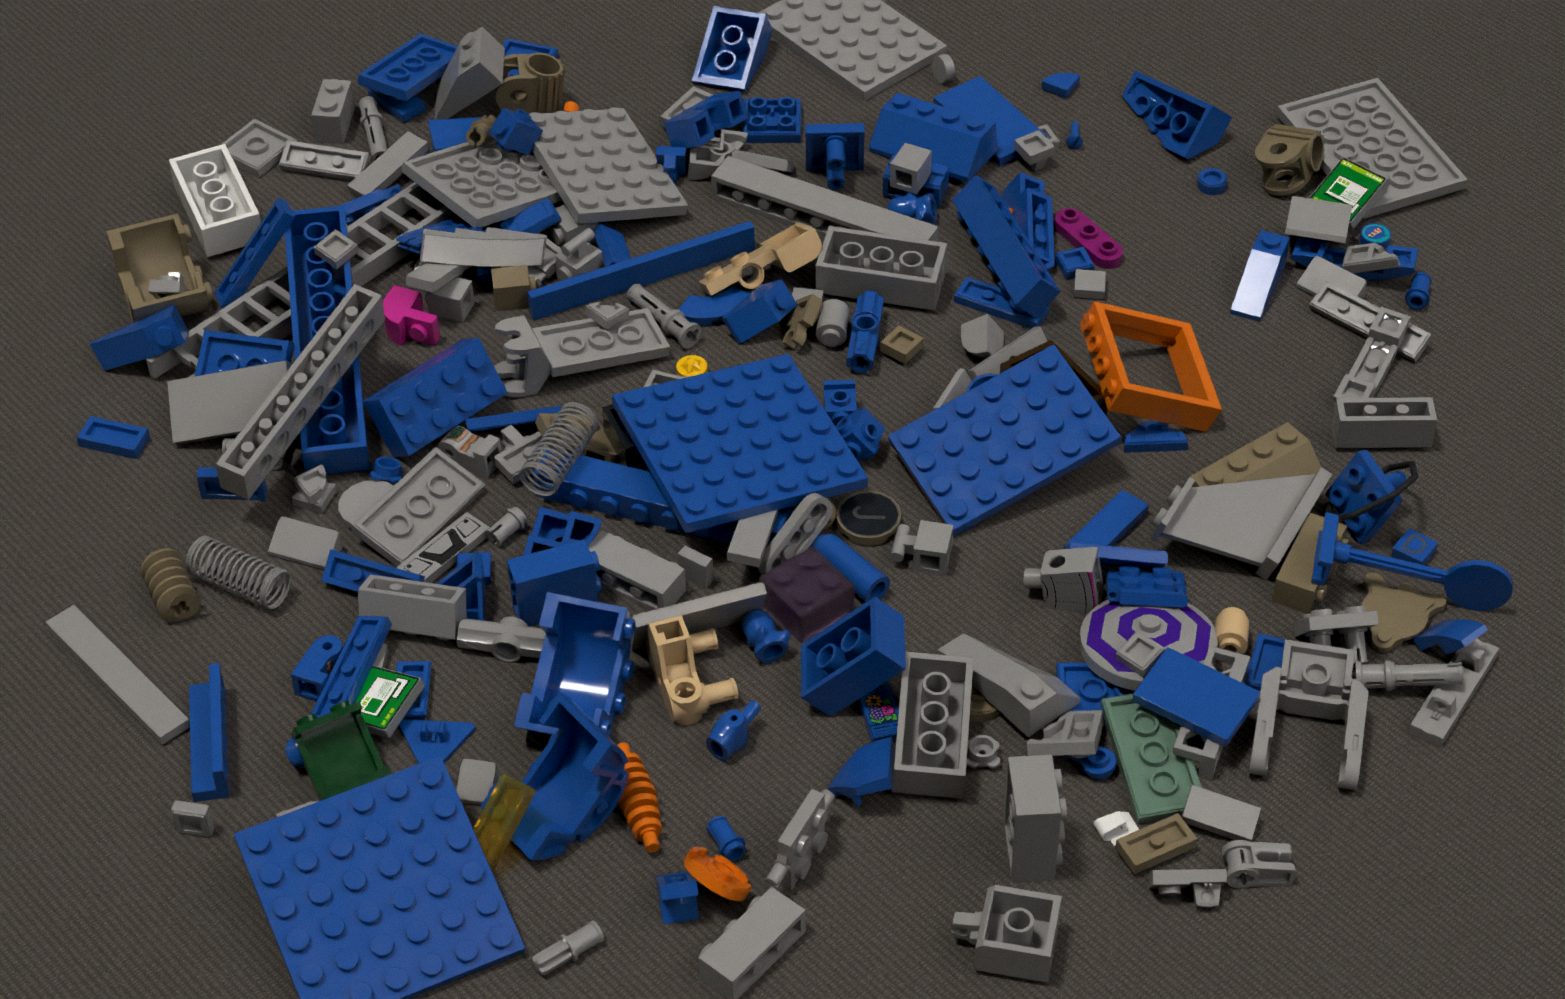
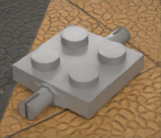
(801, 841)

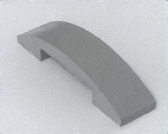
(1376, 356)

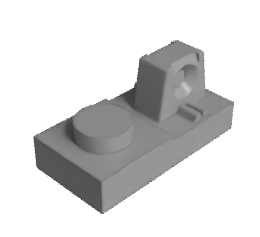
(167, 285)
(1204, 884)

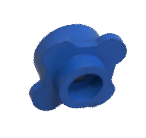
(387, 470)

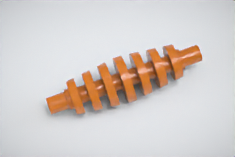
(640, 802)

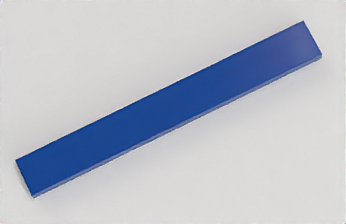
(641, 270)

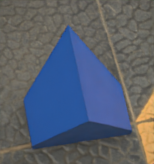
(472, 577)

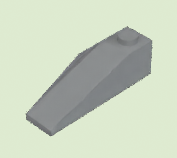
(1014, 687)

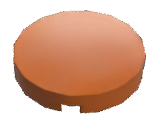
(717, 874)

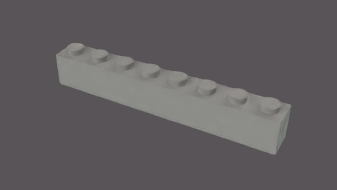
(802, 202)

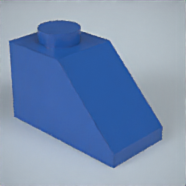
(759, 310)

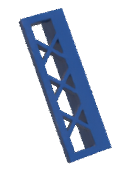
(209, 738)

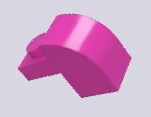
(407, 318)

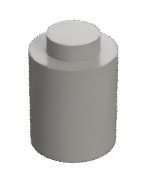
(832, 322)

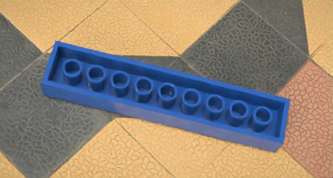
(338, 427)

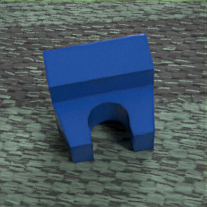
(673, 160)

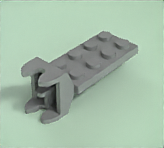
(574, 348)

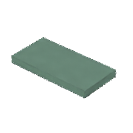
(1144, 750)

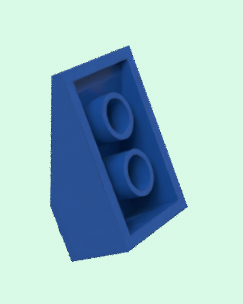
(732, 48)

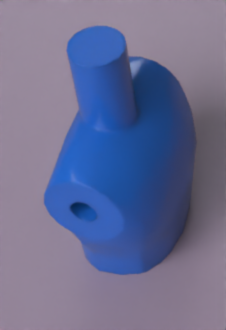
(731, 731)

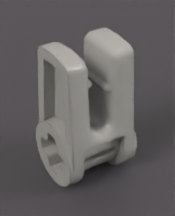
(1258, 864)

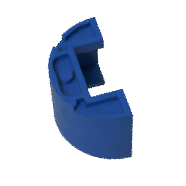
(583, 658)
(574, 781)

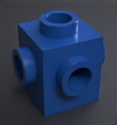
(861, 433)

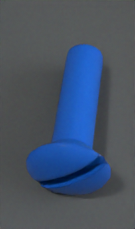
(1074, 141)

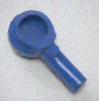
(1099, 765)

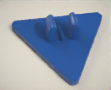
(435, 738)

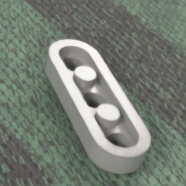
(797, 532)

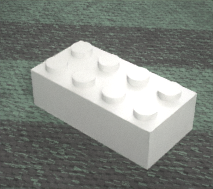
(215, 199)

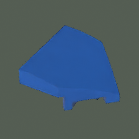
(866, 771)

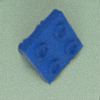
(834, 150)
(1359, 485)

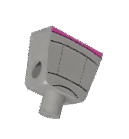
(1069, 579)

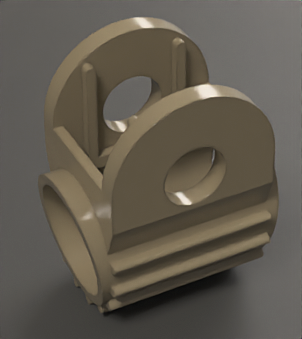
(536, 87)
(1298, 156)

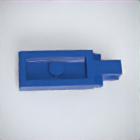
(361, 206)

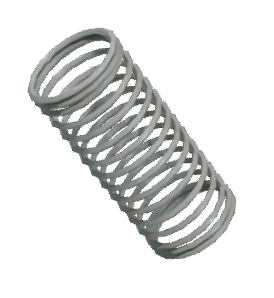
(572, 431)
(269, 578)

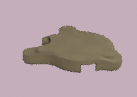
(1400, 612)

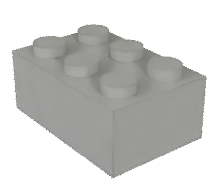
(1034, 818)

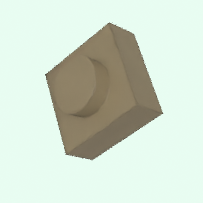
(902, 344)

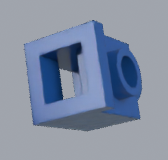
(839, 399)

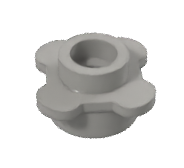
(983, 752)

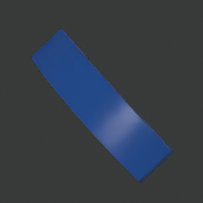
(1307, 248)

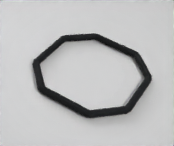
(1414, 475)

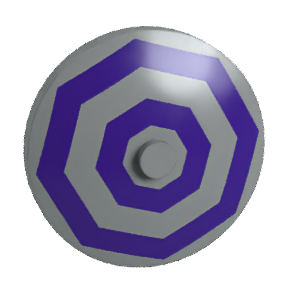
(1113, 624)

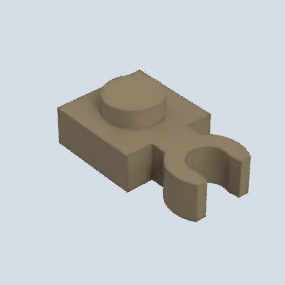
(801, 318)

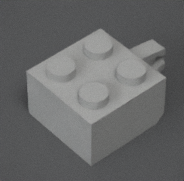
(1013, 932)

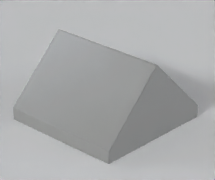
(1318, 219)

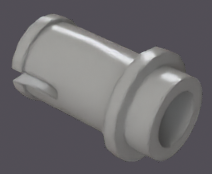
(512, 521)

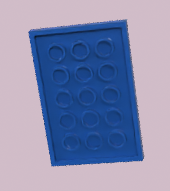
(1004, 439)

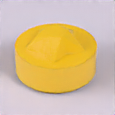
(691, 366)

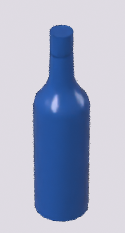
(865, 577)

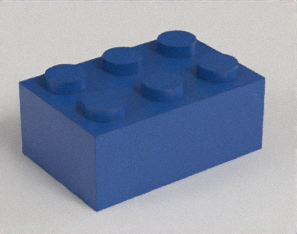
(853, 657)

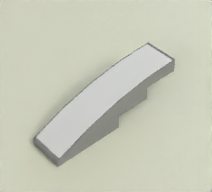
(483, 249)

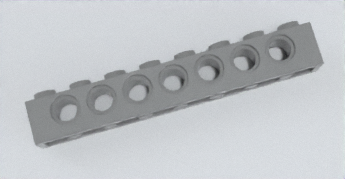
(300, 392)

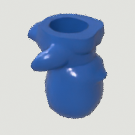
(919, 208)
(762, 635)

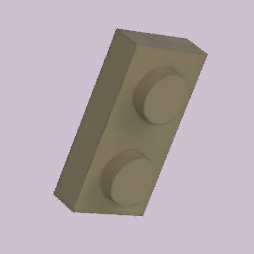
(1156, 843)

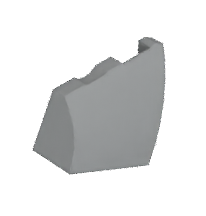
(710, 155)

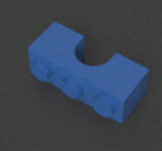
(700, 121)

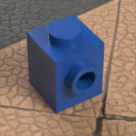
(515, 131)

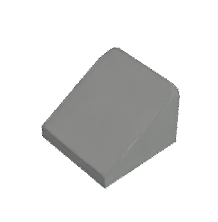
(475, 780)

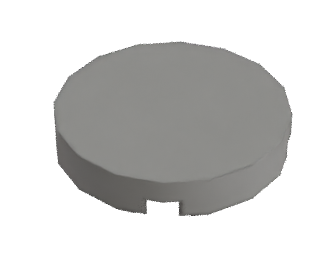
(359, 499)

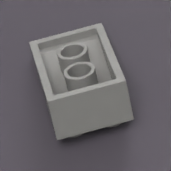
(470, 74)

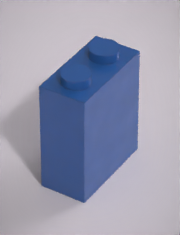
(558, 570)

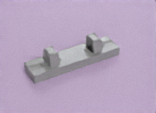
(1448, 701)

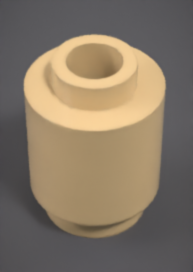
(1232, 630)

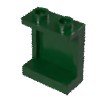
(338, 750)

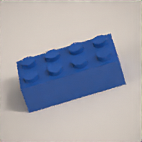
(435, 397)

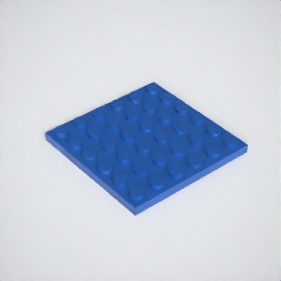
(738, 442)
(380, 890)

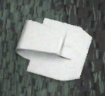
(1110, 828)

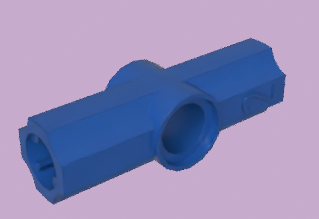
(865, 332)

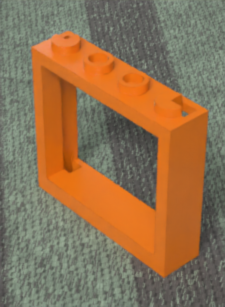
(1193, 409)

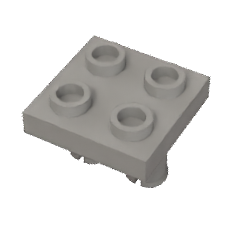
(1349, 623)

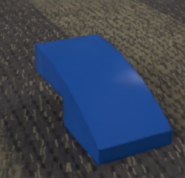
(1450, 635)

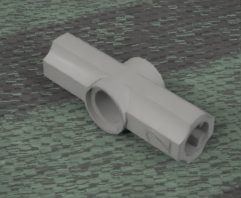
(505, 639)

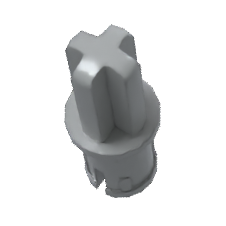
(568, 948)

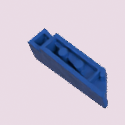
(1033, 214)

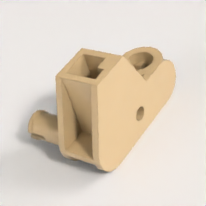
(673, 664)

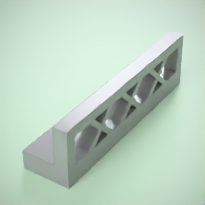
(1211, 752)

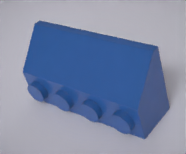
(953, 136)

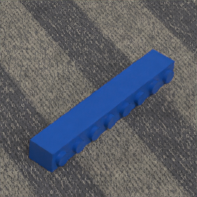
(629, 495)

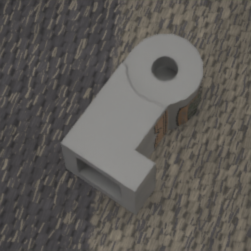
(471, 450)

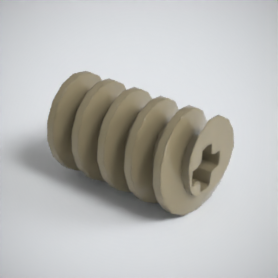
(169, 585)

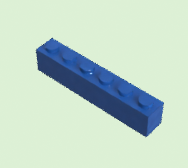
(1005, 247)

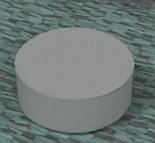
(943, 68)

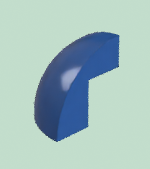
(558, 529)

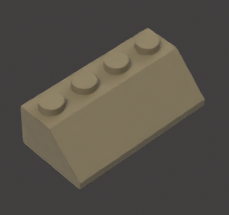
(1273, 455)

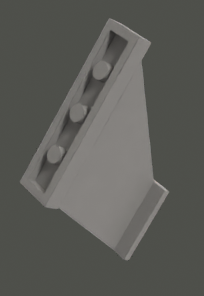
(1242, 519)

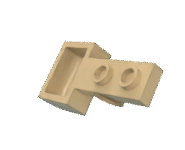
(784, 250)

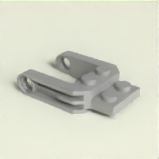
(1316, 684)

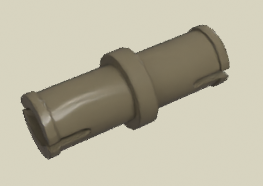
(480, 130)

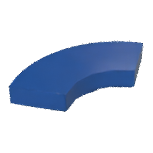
(712, 308)

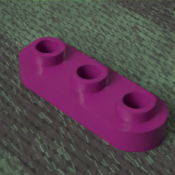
(1084, 233)

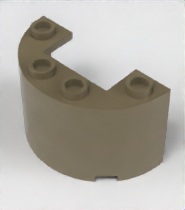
(153, 250)

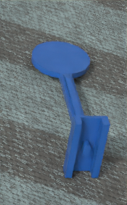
(1469, 584)

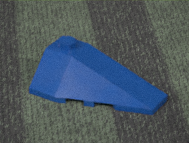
(1177, 118)

